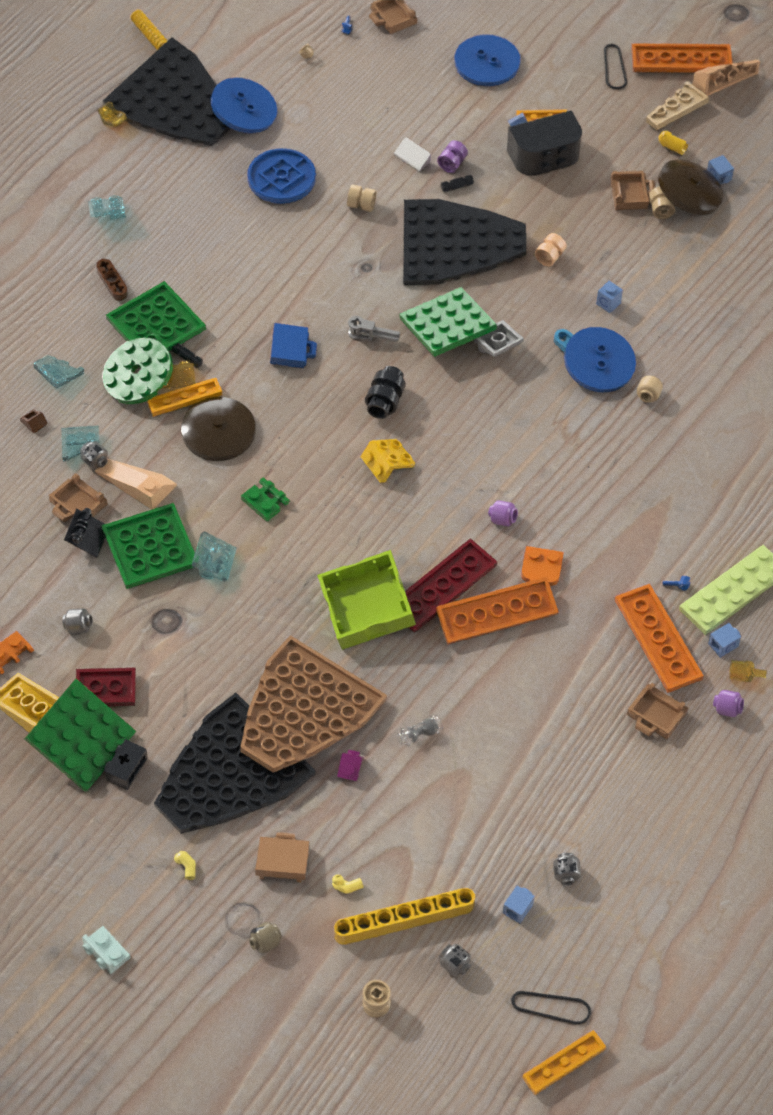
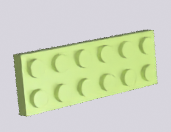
(730, 591)

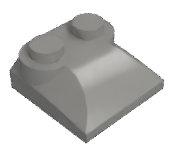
(499, 340)

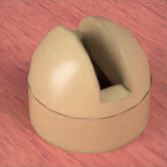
(306, 52)

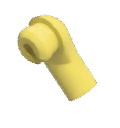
(189, 863)
(345, 886)

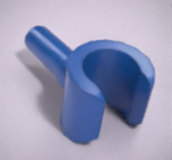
(347, 28)
(683, 584)

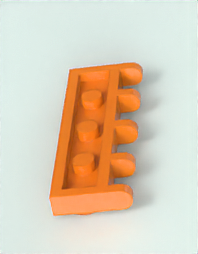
(11, 648)

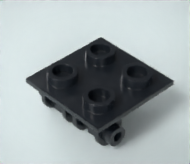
(85, 532)

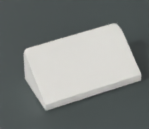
(413, 154)

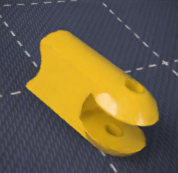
(672, 142)

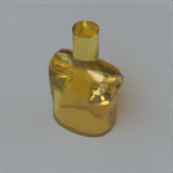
(744, 671)

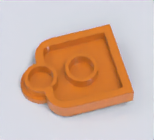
(542, 563)

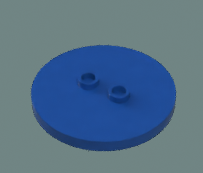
(487, 60)
(244, 105)
(281, 175)
(599, 359)

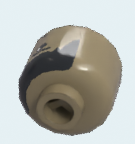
(265, 937)

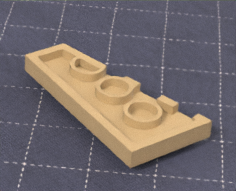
(682, 103)

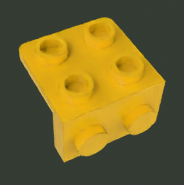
(385, 456)

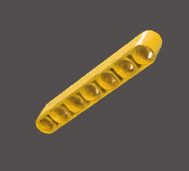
(410, 908)

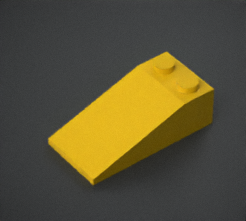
(25, 701)

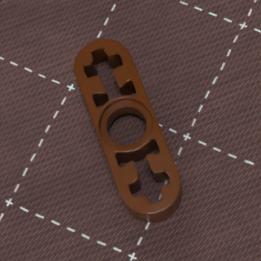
(111, 286)

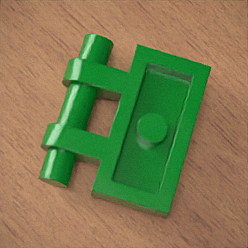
(261, 503)

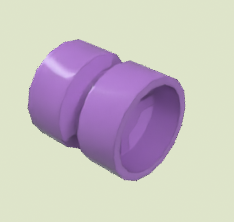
(452, 156)

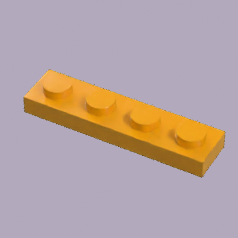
(184, 397)
(564, 1062)

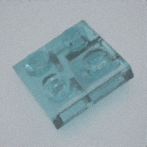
(112, 206)
(213, 557)

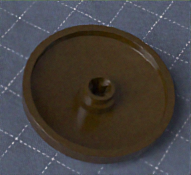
(690, 187)
(218, 429)

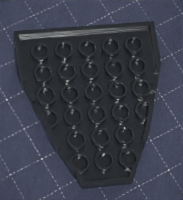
(171, 96)
(456, 240)
(218, 782)

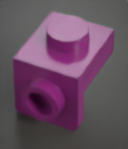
(350, 765)

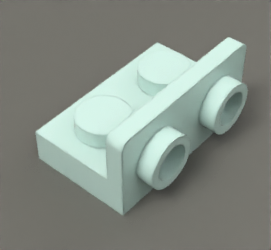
(106, 949)

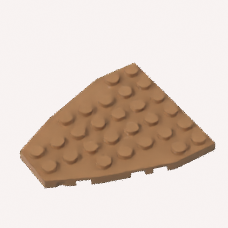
(304, 706)

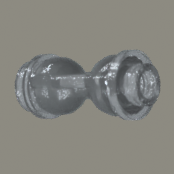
(427, 727)

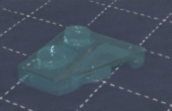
(57, 371)
(75, 437)

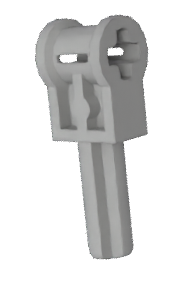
(367, 330)

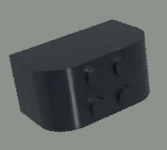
(545, 144)

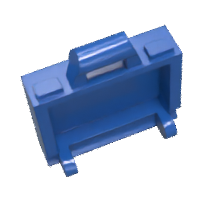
(290, 346)

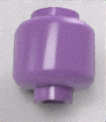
(503, 513)
(728, 703)

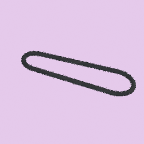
(621, 61)
(551, 996)

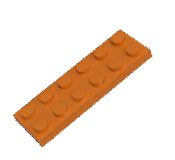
(678, 57)
(497, 610)
(659, 638)

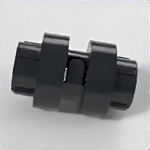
(385, 392)

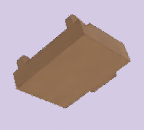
(392, 14)
(630, 190)
(75, 494)
(656, 712)
(282, 857)

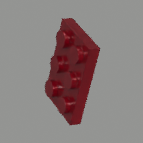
(110, 685)

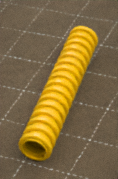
(148, 29)

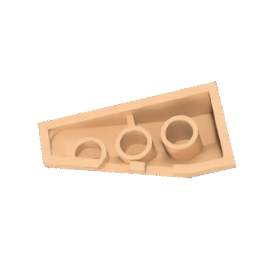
(722, 76)
(139, 483)

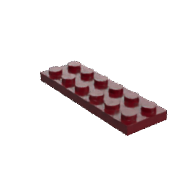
(448, 581)

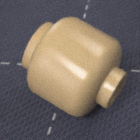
(649, 389)

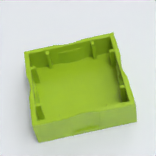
(366, 600)

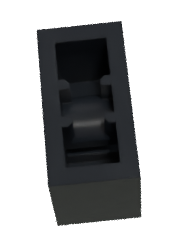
(125, 764)

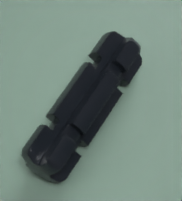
(457, 183)
(187, 355)

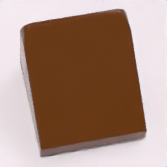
(34, 420)

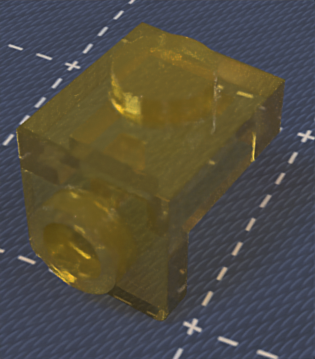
(110, 116)

